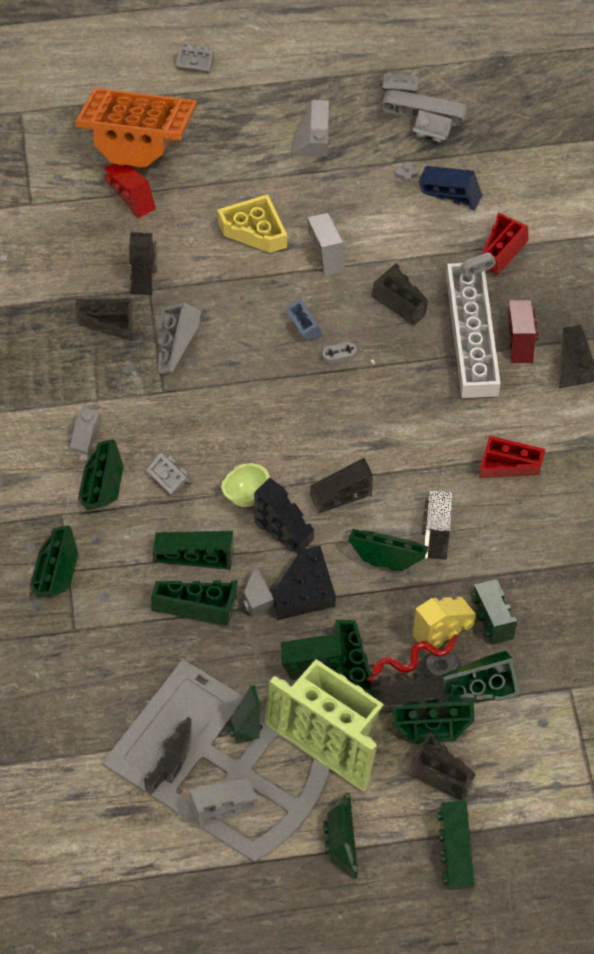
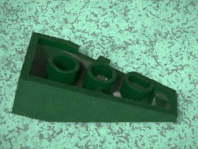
(485, 678)

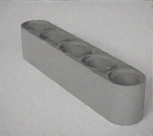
(410, 104)

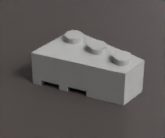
(328, 243)
(222, 801)

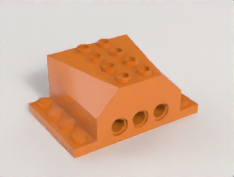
(134, 126)

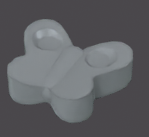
(406, 172)

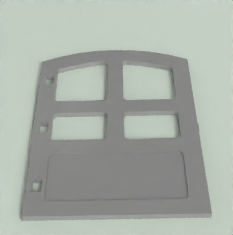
(210, 712)

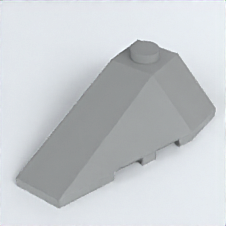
(313, 131)
(177, 328)

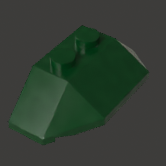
(101, 476)
(387, 550)
(55, 563)
(443, 719)
(341, 836)

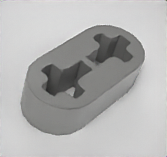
(478, 264)
(339, 353)

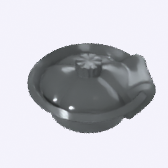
(439, 665)

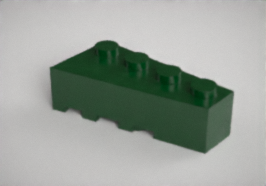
(456, 844)

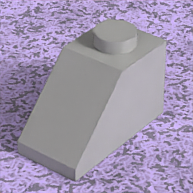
(85, 430)
(257, 595)

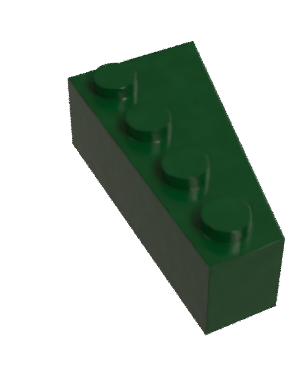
(195, 549)
(196, 600)
(356, 667)

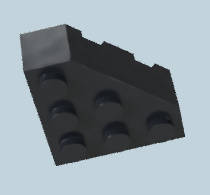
(281, 517)
(304, 586)

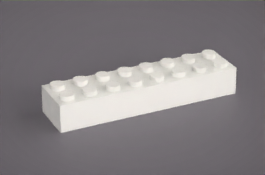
(472, 333)

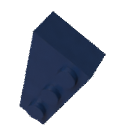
(451, 184)

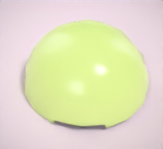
(243, 482)

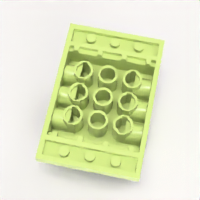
(326, 720)

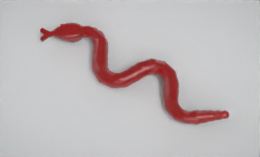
(377, 668)

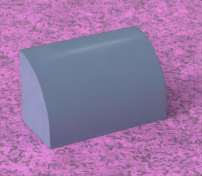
(304, 320)

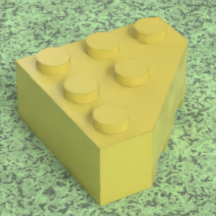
(254, 224)
(440, 620)

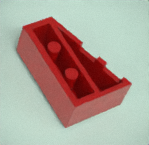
(131, 188)
(505, 241)
(510, 458)

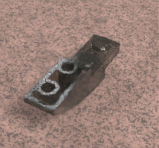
(175, 752)

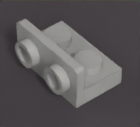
(194, 58)
(401, 83)
(432, 125)
(168, 473)

